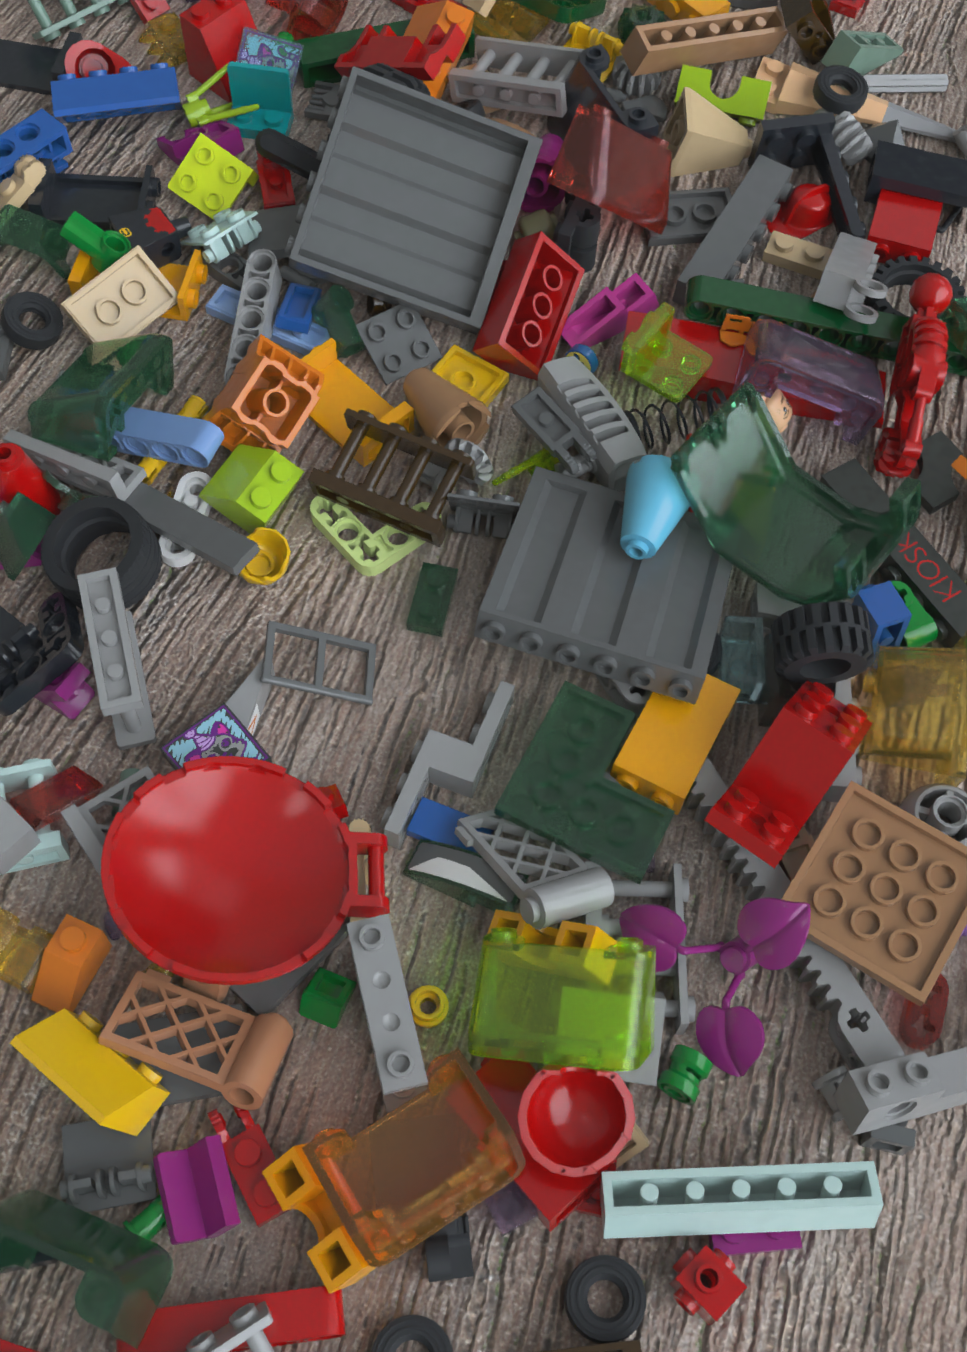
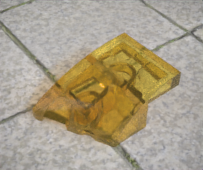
(510, 22)

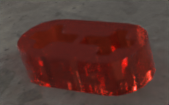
(933, 1019)

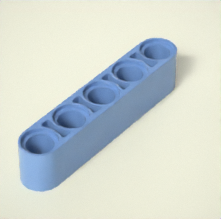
(168, 437)

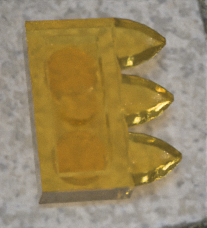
(166, 39)

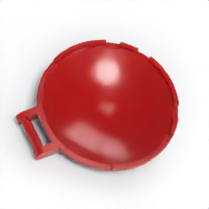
(235, 871)

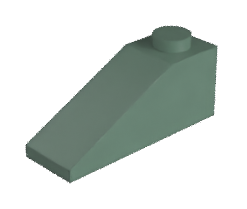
(861, 50)

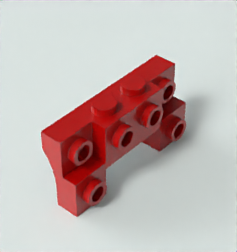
(404, 52)

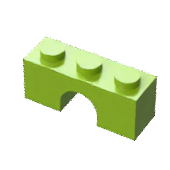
(746, 105)

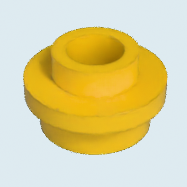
(431, 994)

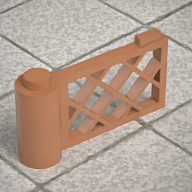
(245, 1069)

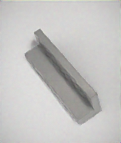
(81, 469)

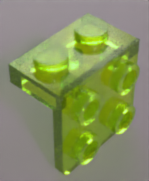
(663, 358)

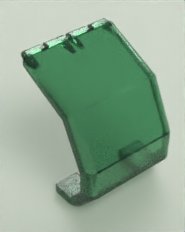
(776, 516)

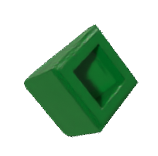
(326, 997)

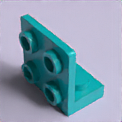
(267, 88)

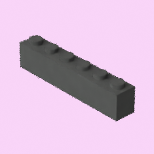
(739, 224)

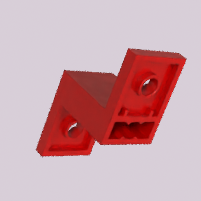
(789, 772)

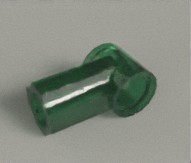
(334, 314)

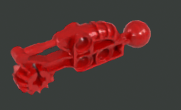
(916, 375)

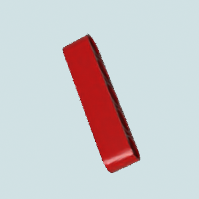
(297, 1317)

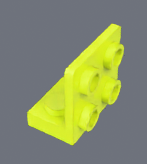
(211, 177)

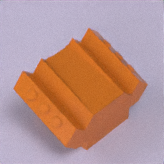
(266, 398)

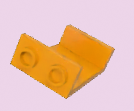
(183, 278)
(346, 390)
(673, 743)

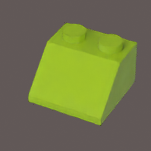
(251, 486)

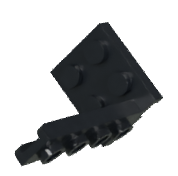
(806, 142)

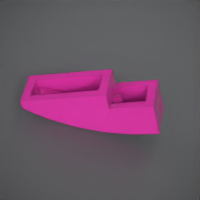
(608, 312)

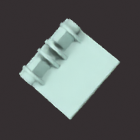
(226, 231)

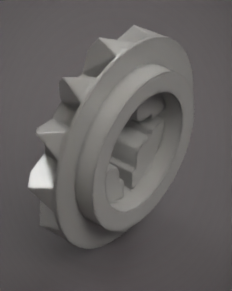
(483, 464)

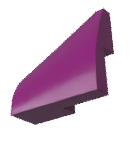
(219, 131)

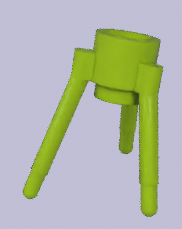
(199, 112)

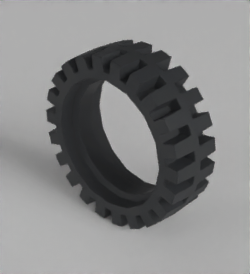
(905, 273)

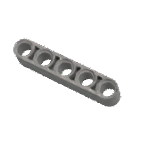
(263, 281)

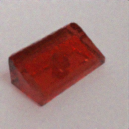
(47, 799)

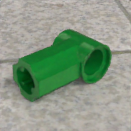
(102, 246)

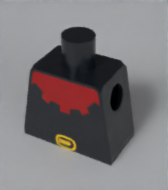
(153, 233)

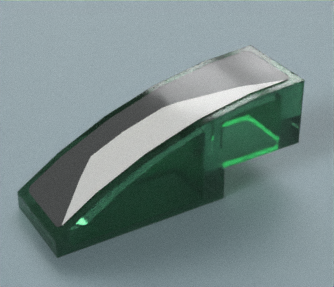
(461, 875)

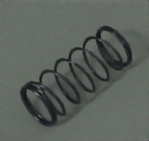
(710, 401)

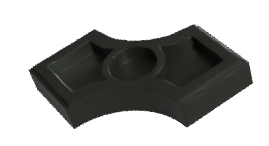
(936, 472)

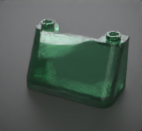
(98, 389)
(122, 1269)

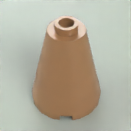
(444, 408)

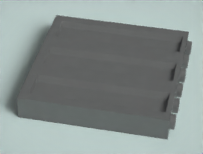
(413, 200)
(585, 603)

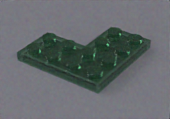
(564, 793)

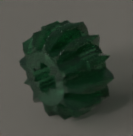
(637, 16)

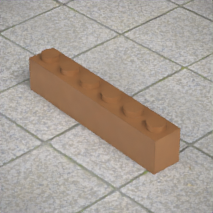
(703, 40)

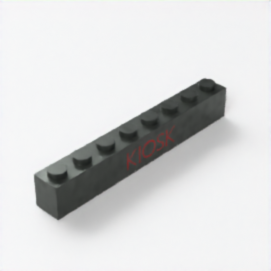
(912, 560)

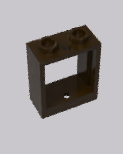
(810, 26)

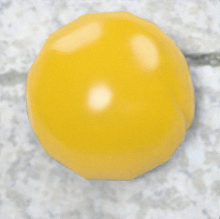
(270, 561)

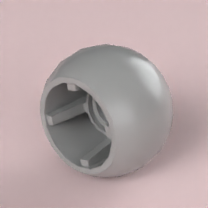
(936, 799)

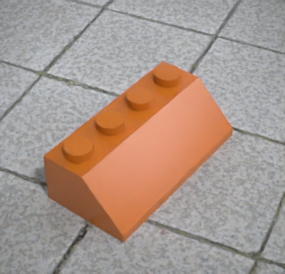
(444, 14)

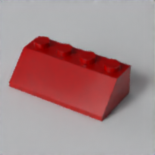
(529, 307)

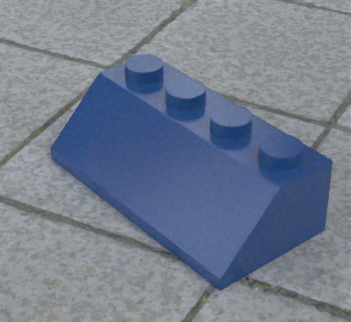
(115, 94)

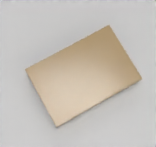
(121, 299)

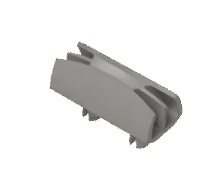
(598, 418)

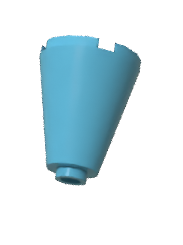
(650, 506)

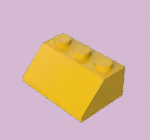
(95, 1077)

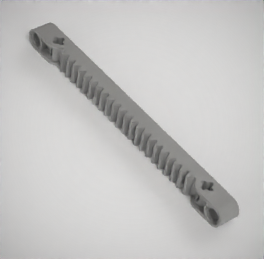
(825, 971)

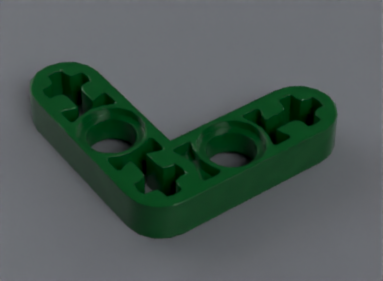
(565, 10)

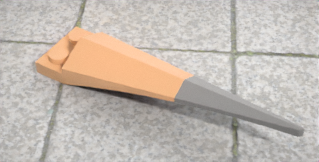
(793, 95)

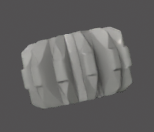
(634, 85)
(851, 139)

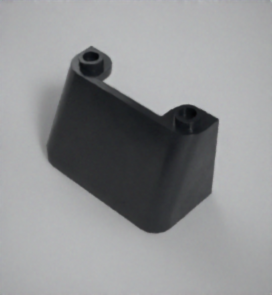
(585, 88)

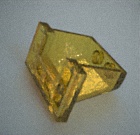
(918, 710)

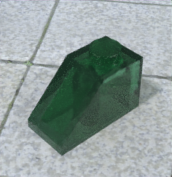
(21, 530)

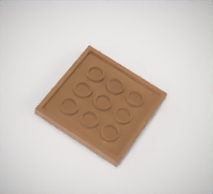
(884, 892)

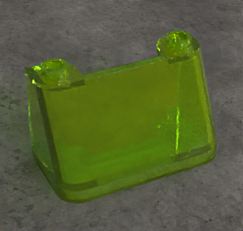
(564, 1003)

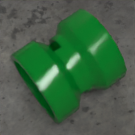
(684, 1074)

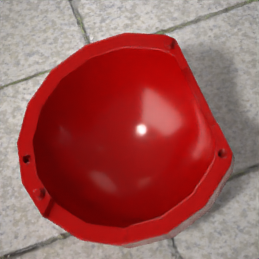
(575, 1118)

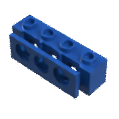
(35, 136)

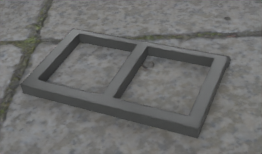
(322, 639)

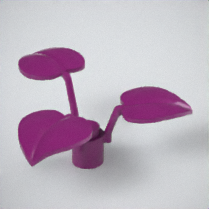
(769, 934)

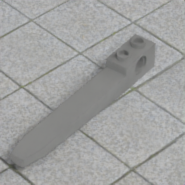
(902, 1089)

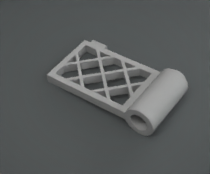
(558, 893)

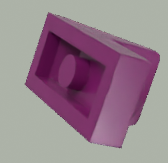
(68, 692)

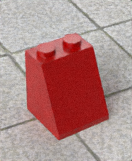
(213, 38)

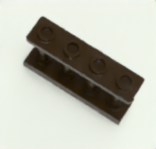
(395, 510)

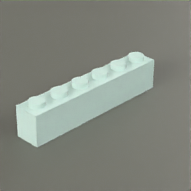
(740, 1199)

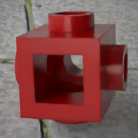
(722, 1288)

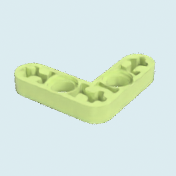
(373, 544)

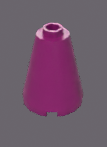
(539, 192)

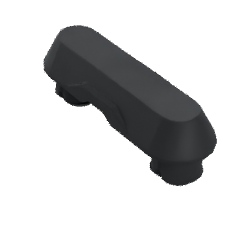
(287, 152)

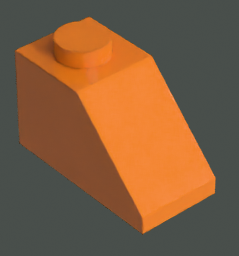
(69, 964)

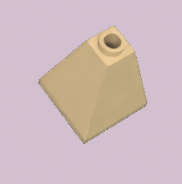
(703, 137)

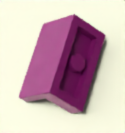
(196, 1191)

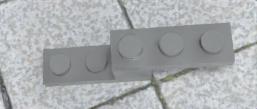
(447, 763)

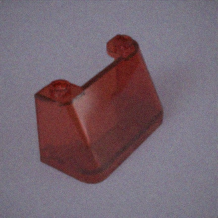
(615, 168)

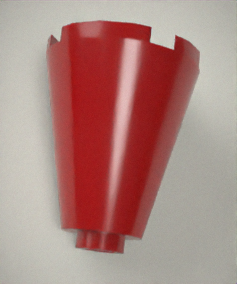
(22, 475)

